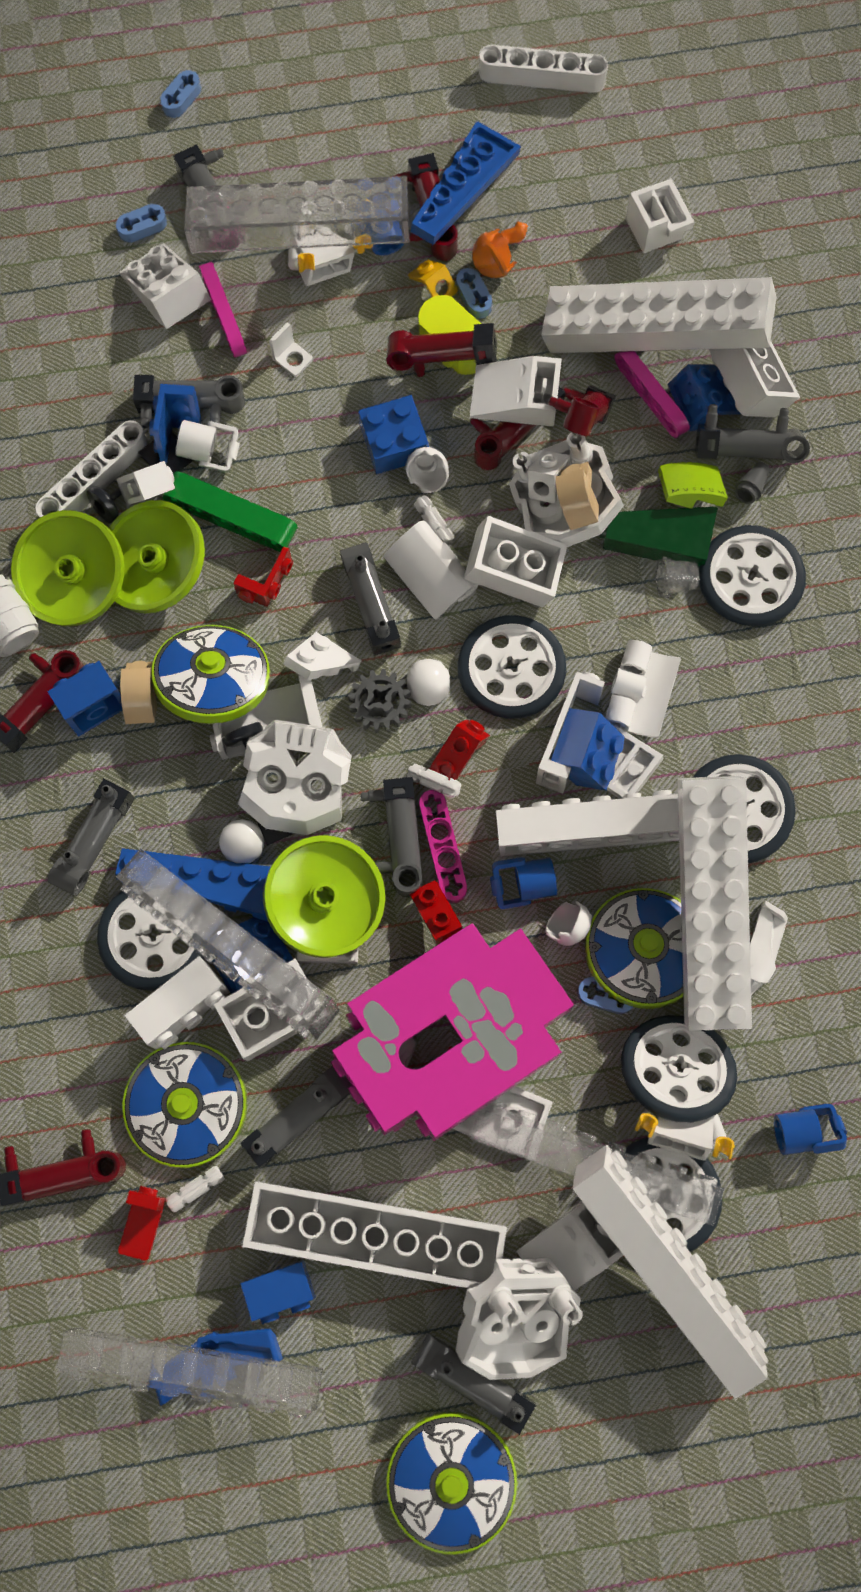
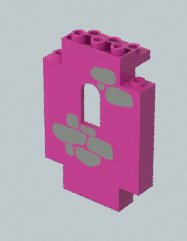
(496, 1004)

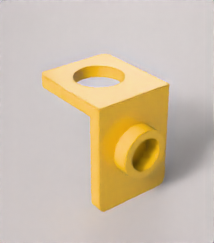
(430, 273)

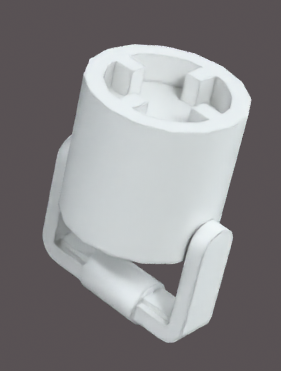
(198, 443)

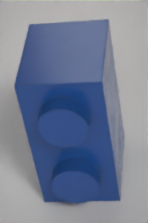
(277, 1292)

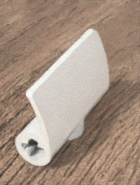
(429, 569)
(642, 689)

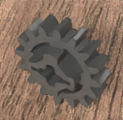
(374, 691)

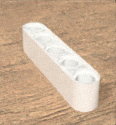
(542, 68)
(95, 462)

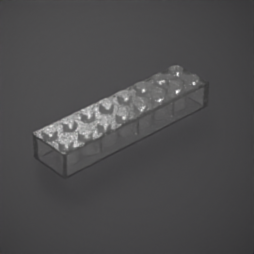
(297, 214)
(232, 947)

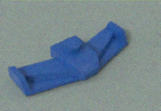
(253, 1343)

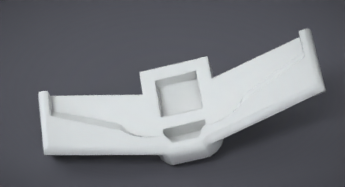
(766, 944)

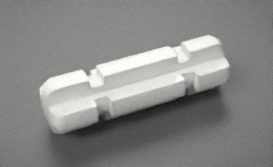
(433, 519)
(434, 780)
(195, 1189)

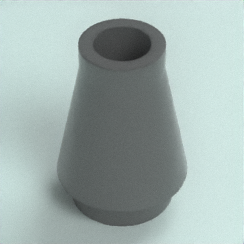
(751, 484)

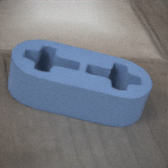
(181, 94)
(141, 223)
(468, 295)
(598, 1001)

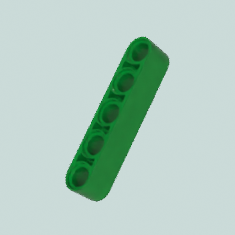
(231, 512)

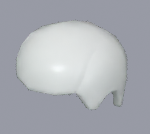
(427, 469)
(428, 682)
(241, 841)
(569, 924)

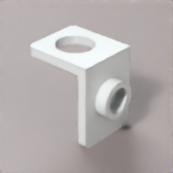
(283, 345)
(545, 469)

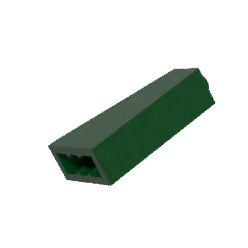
(672, 533)

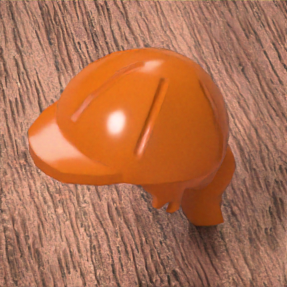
(491, 250)

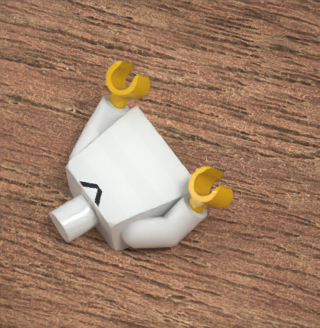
(323, 262)
(686, 1138)

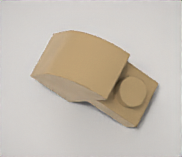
(577, 496)
(137, 693)

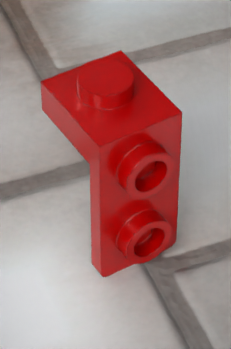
(253, 591)
(459, 748)
(436, 912)
(141, 1223)

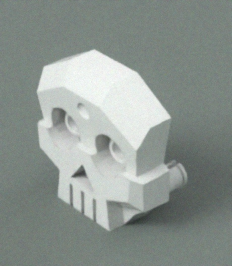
(550, 520)
(291, 801)
(516, 1301)

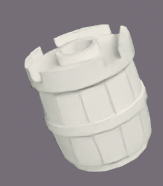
(17, 622)

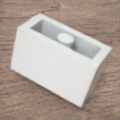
(146, 483)

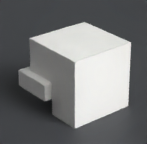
(658, 215)

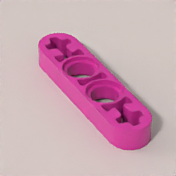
(223, 309)
(652, 393)
(446, 845)

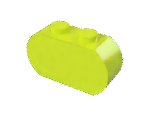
(446, 315)

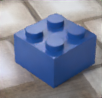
(392, 433)
(86, 698)
(589, 748)

